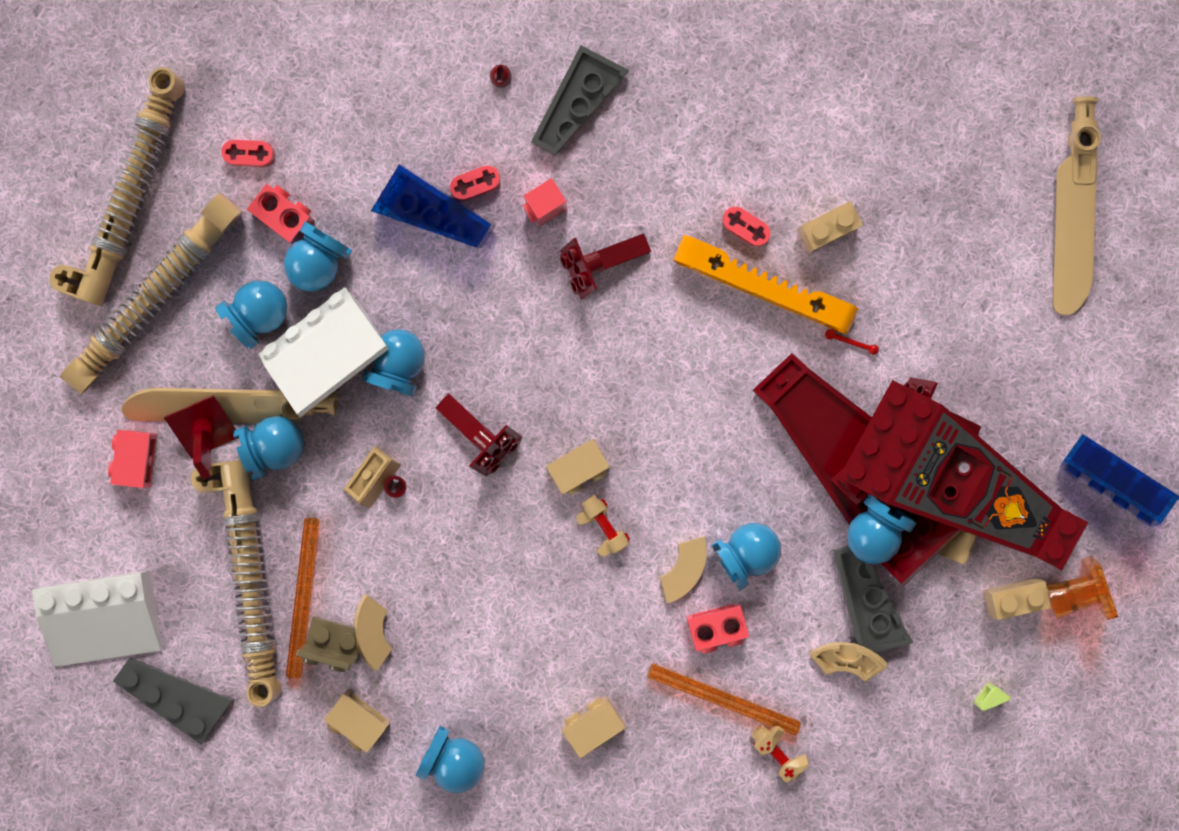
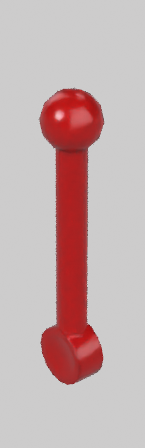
(830, 334)

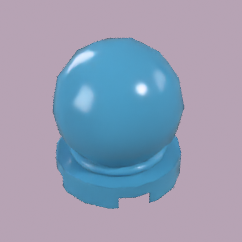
(313, 261)
(255, 310)
(399, 363)
(272, 445)
(878, 532)
(750, 552)
(453, 763)

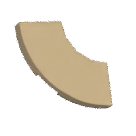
(686, 570)
(369, 632)
(848, 657)

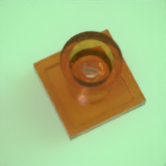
(1082, 592)

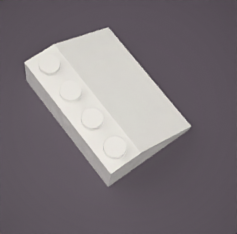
(323, 351)
(98, 618)

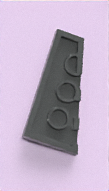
(868, 604)

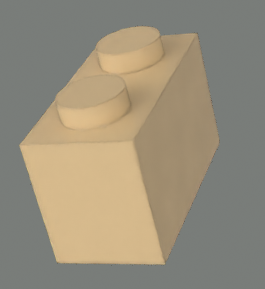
(829, 227)
(578, 467)
(1017, 598)
(356, 721)
(592, 726)

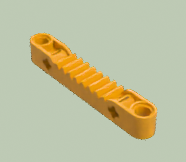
(834, 313)

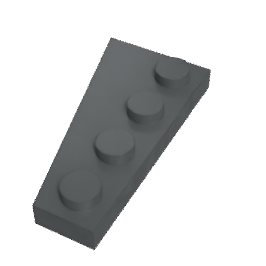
(578, 96)
(180, 702)

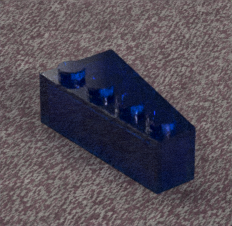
(431, 209)
(1119, 481)

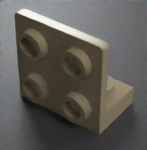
(330, 644)

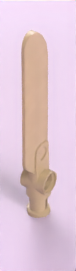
(1076, 212)
(239, 405)

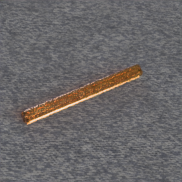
(302, 595)
(723, 699)

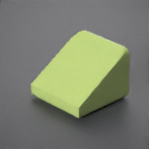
(990, 697)

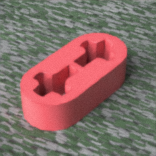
(248, 146)
(472, 177)
(750, 221)

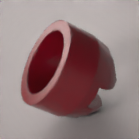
(506, 76)
(400, 486)

